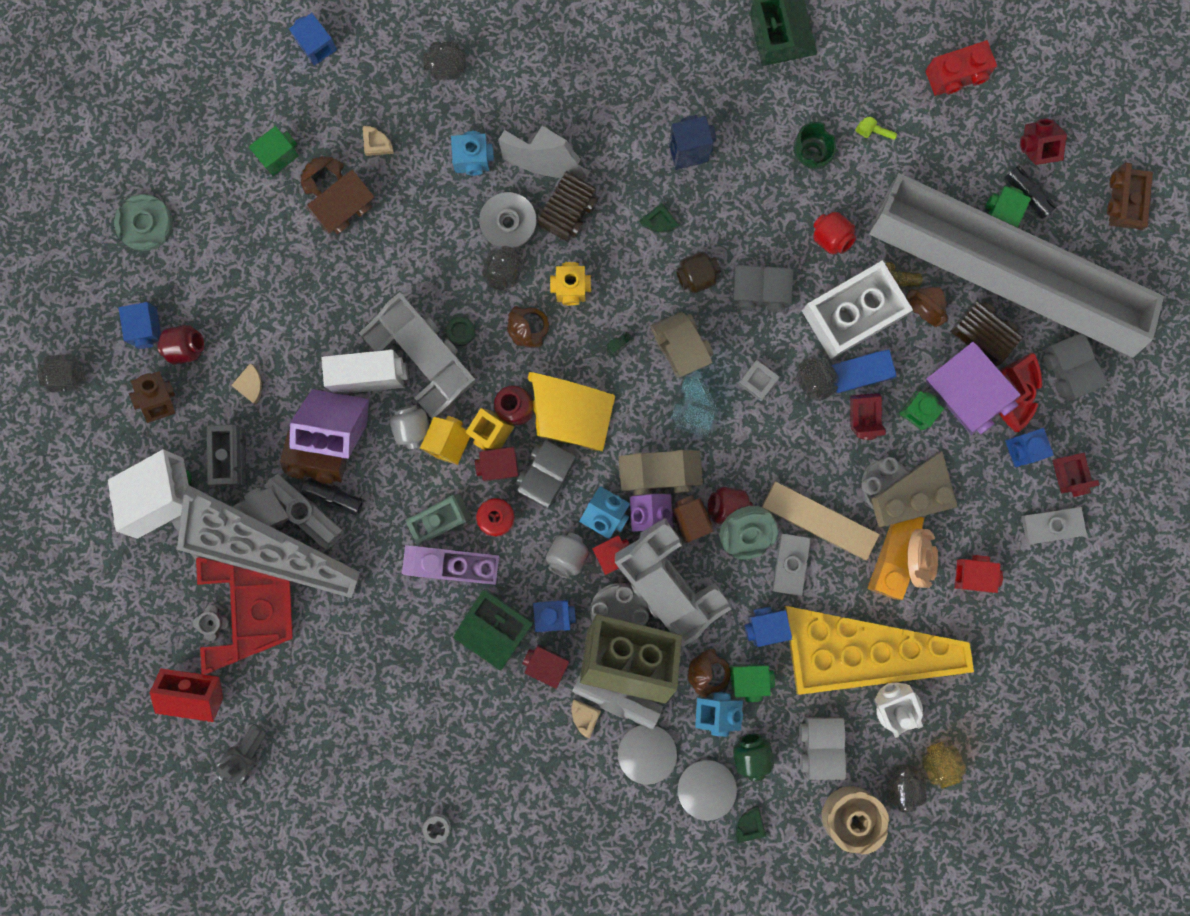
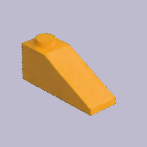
(892, 570)

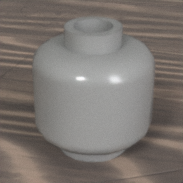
(409, 426)
(567, 555)

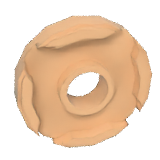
(922, 558)

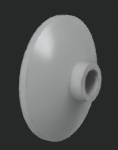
(503, 207)

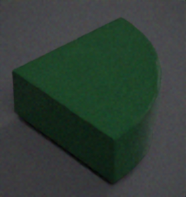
(659, 220)
(618, 344)
(750, 826)

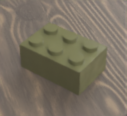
(631, 659)

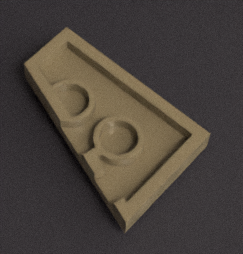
(917, 494)

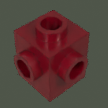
(1043, 141)

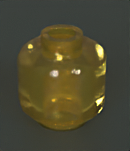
(944, 765)

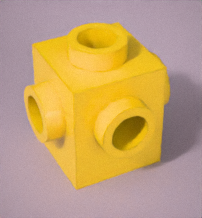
(570, 294)

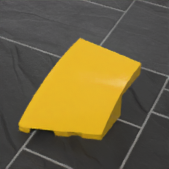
(571, 411)

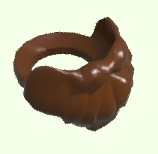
(314, 166)
(929, 304)
(519, 328)
(701, 673)

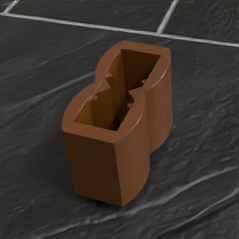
(692, 518)

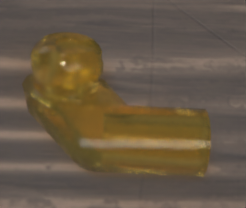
(904, 279)

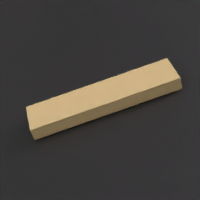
(820, 521)

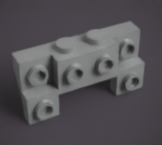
(418, 338)
(664, 588)

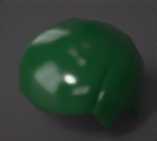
(814, 135)

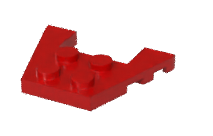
(258, 612)

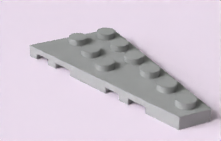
(234, 538)

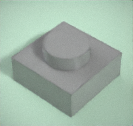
(758, 380)

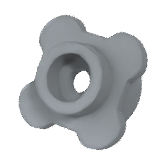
(202, 623)

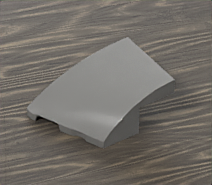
(545, 155)

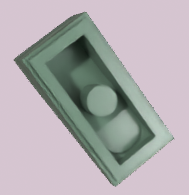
(439, 518)

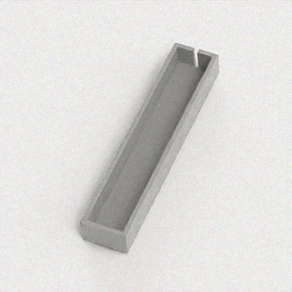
(1018, 266)

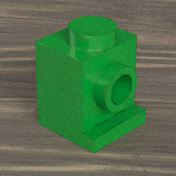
(921, 409)

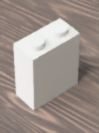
(364, 372)
(148, 494)

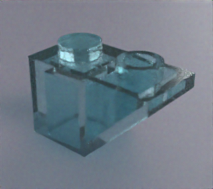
(697, 408)

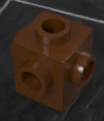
(152, 396)

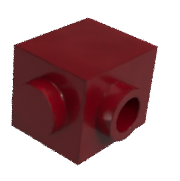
(497, 464)
(545, 665)

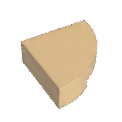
(376, 142)
(249, 384)
(584, 717)

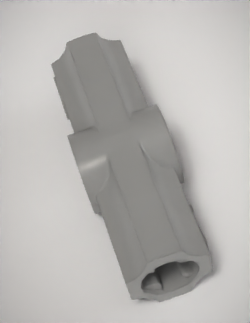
(316, 523)
(622, 705)

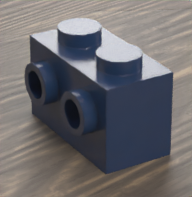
(691, 141)

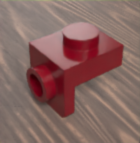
(866, 416)
(1074, 475)

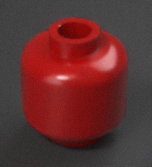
(834, 233)
(506, 515)

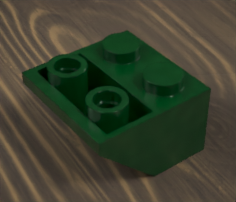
(782, 30)
(493, 629)

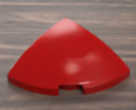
(1025, 378)

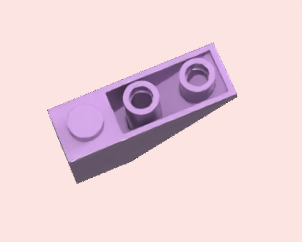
(450, 565)

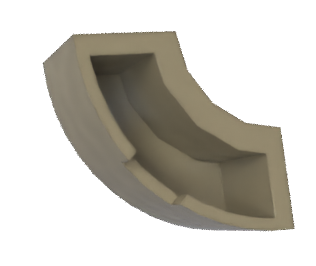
(682, 344)
(660, 471)

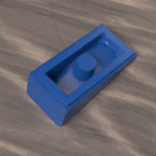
(865, 371)

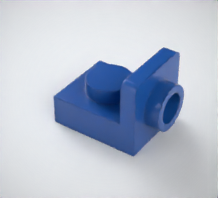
(553, 615)

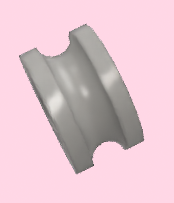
(440, 836)

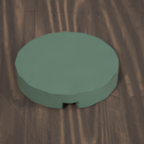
(151, 226)
(748, 532)

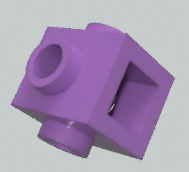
(649, 510)

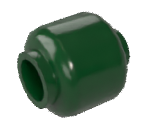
(753, 757)

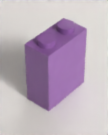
(973, 389)
(329, 423)

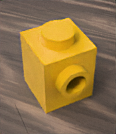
(489, 430)
(445, 439)

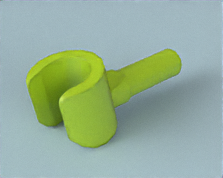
(869, 124)

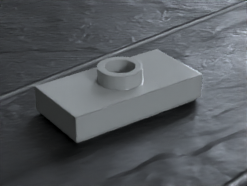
(1054, 525)
(791, 564)

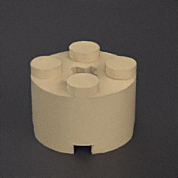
(872, 817)

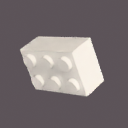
(856, 309)

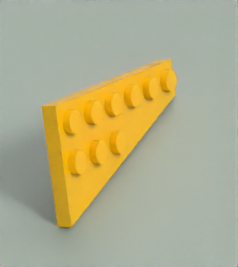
(852, 653)

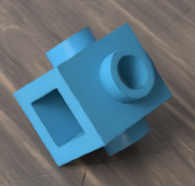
(471, 153)
(605, 513)
(719, 714)

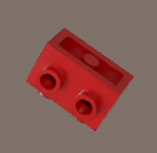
(961, 68)
(186, 695)

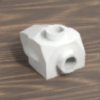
(898, 708)

